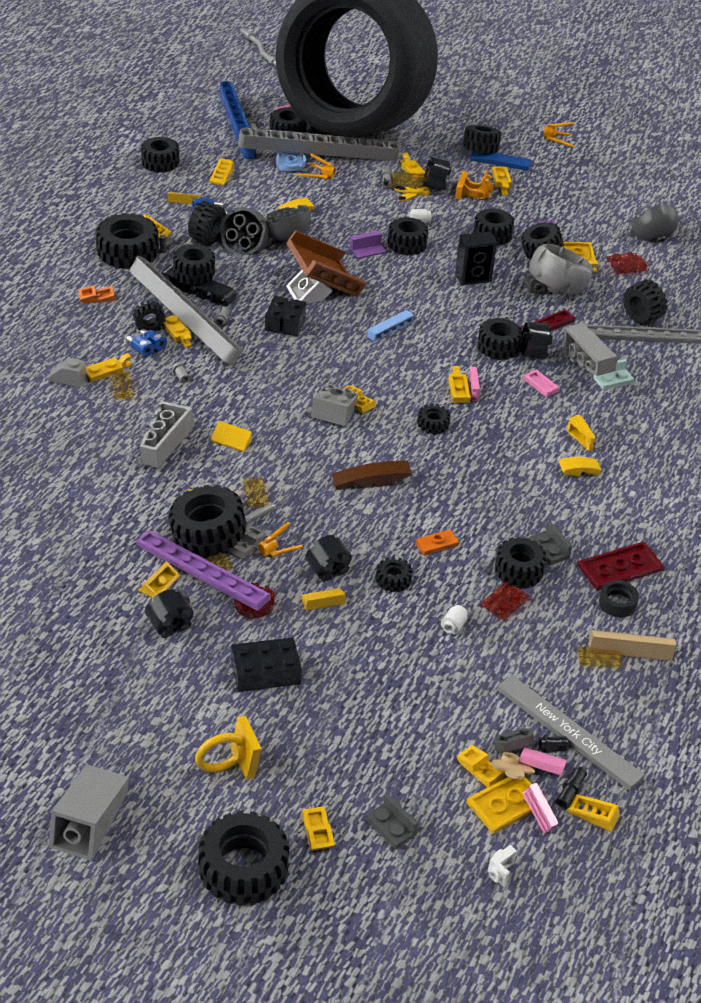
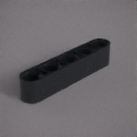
(212, 290)

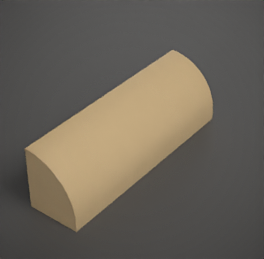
(633, 644)

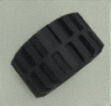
(287, 120)
(482, 139)
(160, 154)
(206, 222)
(497, 222)
(407, 235)
(539, 235)
(194, 264)
(645, 302)
(499, 338)
(520, 562)

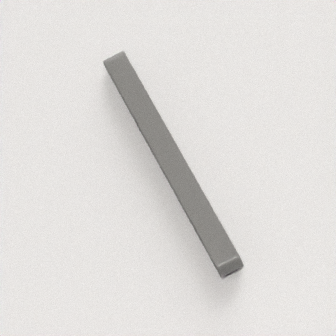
(318, 144)
(186, 311)

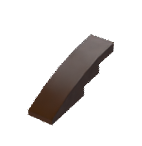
(378, 473)

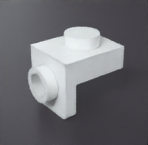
(499, 863)

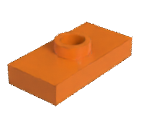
(437, 542)

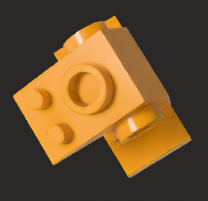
(476, 190)

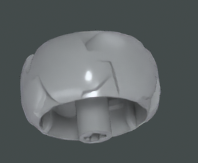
(560, 269)

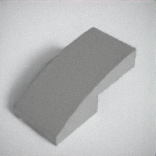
(248, 542)

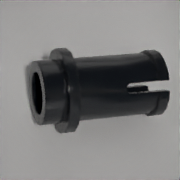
(553, 743)

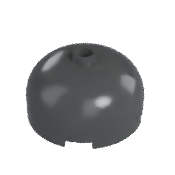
(286, 220)
(656, 223)
(244, 226)

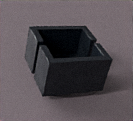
(291, 312)

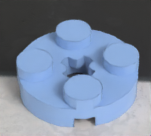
(290, 161)

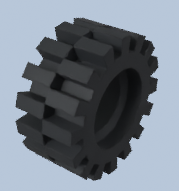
(149, 308)
(433, 426)
(394, 582)

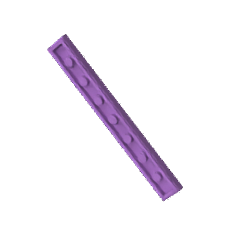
(204, 570)

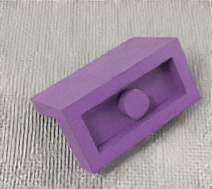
(367, 244)

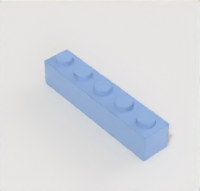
(390, 325)

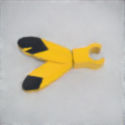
(411, 193)

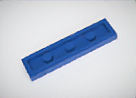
(501, 160)

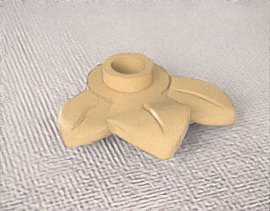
(513, 768)

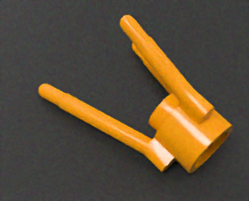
(550, 132)
(327, 169)
(269, 544)

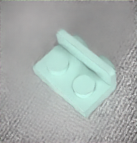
(617, 378)

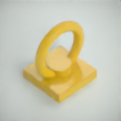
(244, 750)

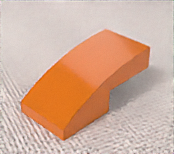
(91, 295)

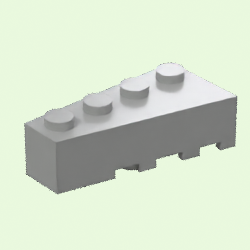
(588, 350)
(165, 432)

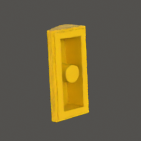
(181, 197)
(232, 436)
(160, 580)
(323, 599)

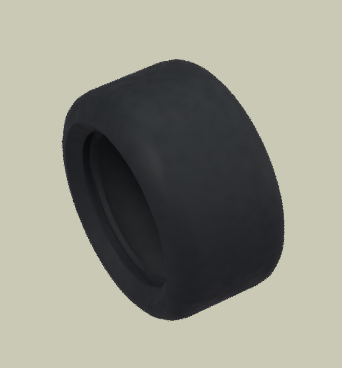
(306, 79)

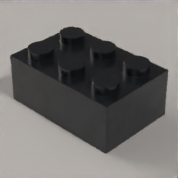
(475, 258)
(266, 664)

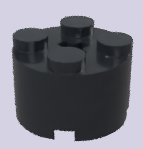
(436, 173)
(535, 339)
(329, 557)
(169, 612)

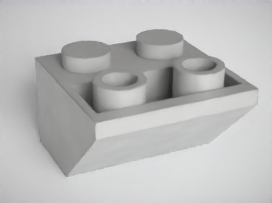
(334, 404)

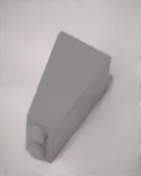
(87, 811)

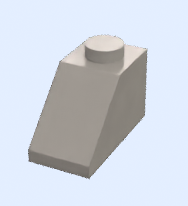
(69, 372)

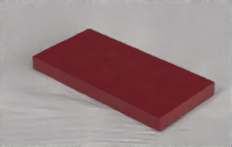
(620, 564)

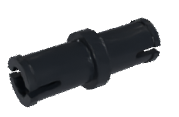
(571, 787)

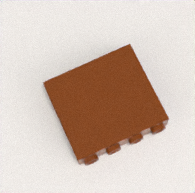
(323, 263)

